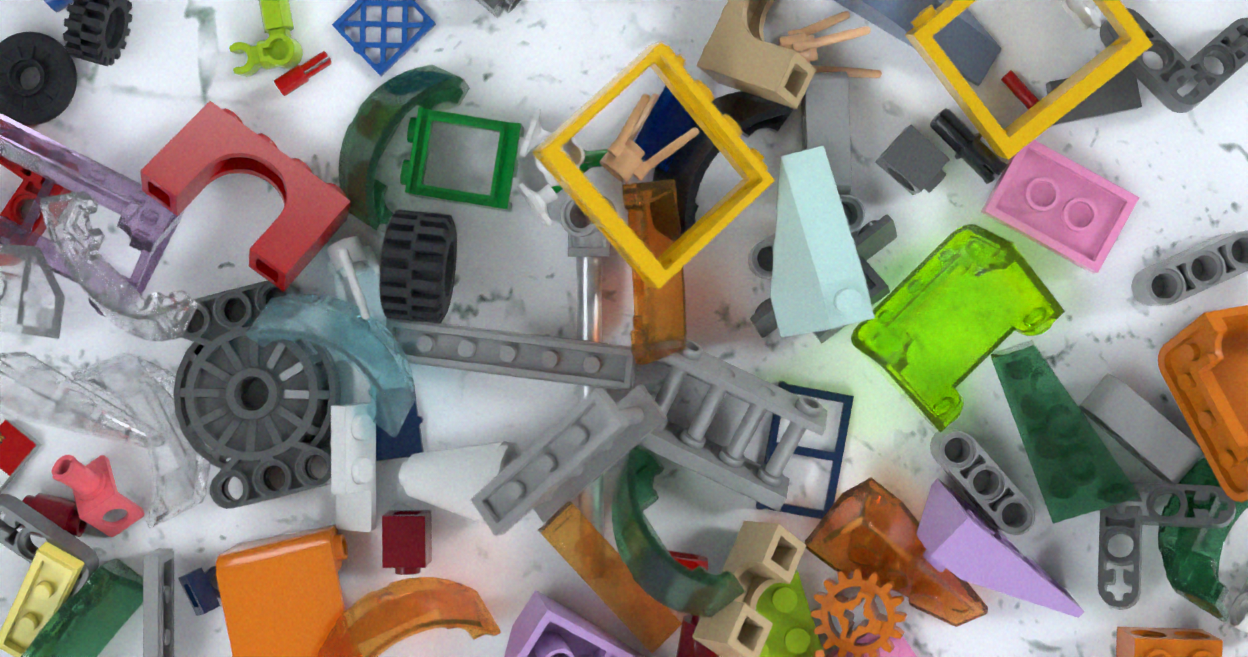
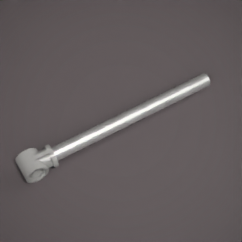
(588, 247)

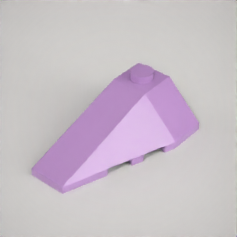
(555, 630)

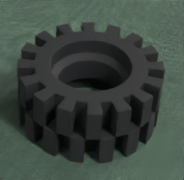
(97, 29)

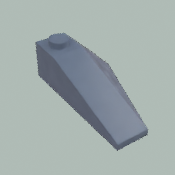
(962, 39)

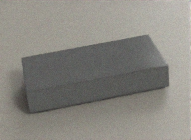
(1113, 97)

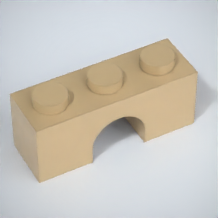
(758, 559)

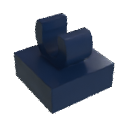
(200, 590)

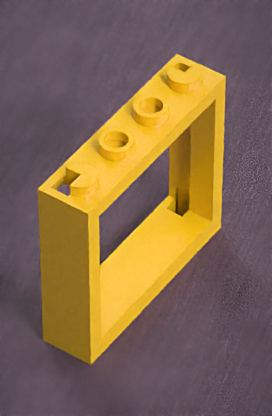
(1053, 106)
(719, 128)

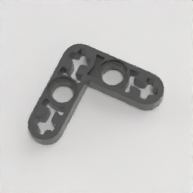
(1177, 70)
(1131, 524)
(21, 544)

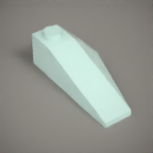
(815, 260)

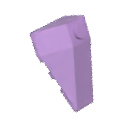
(977, 554)

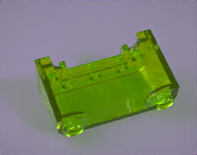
(953, 318)

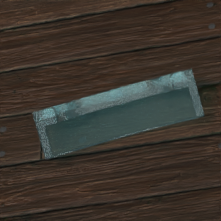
(359, 341)

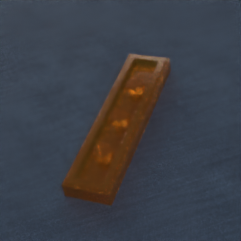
(608, 576)

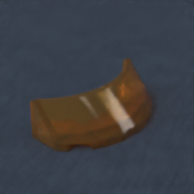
(658, 313)
(404, 610)

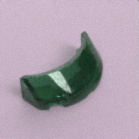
(374, 128)
(1194, 554)
(646, 555)
(92, 615)

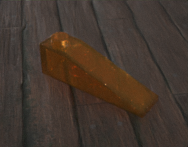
(878, 533)

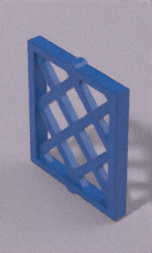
(360, 47)

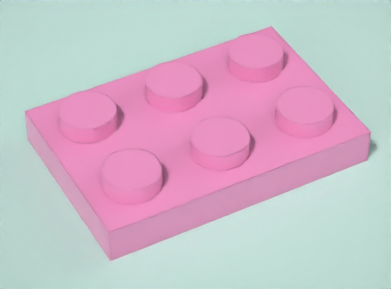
(1060, 205)

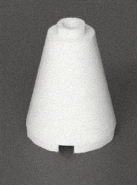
(456, 475)

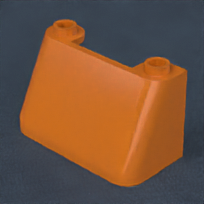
(1209, 382)
(282, 592)

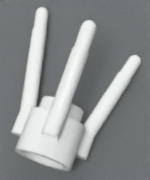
(348, 262)

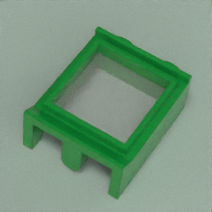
(461, 159)

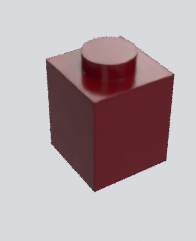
(406, 540)

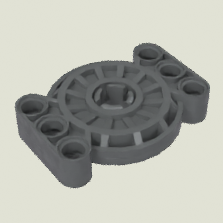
(211, 410)

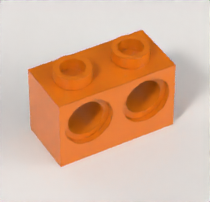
(1166, 642)

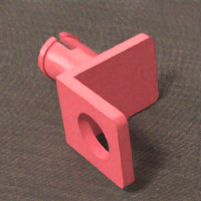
(96, 493)

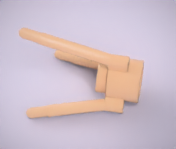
(807, 45)
(625, 156)

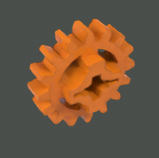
(840, 605)

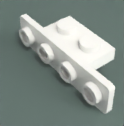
(353, 452)

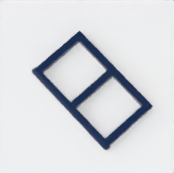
(836, 456)

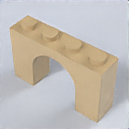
(745, 62)

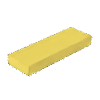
(39, 597)

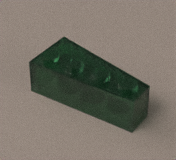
(1063, 447)

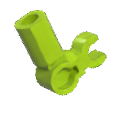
(278, 48)

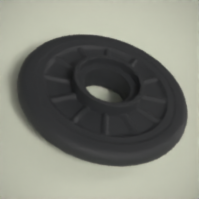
(56, 81)

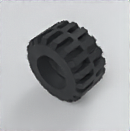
(418, 266)

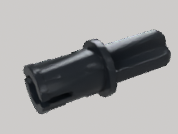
(967, 145)

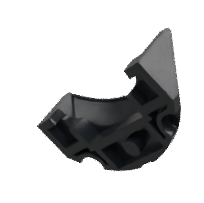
(696, 156)

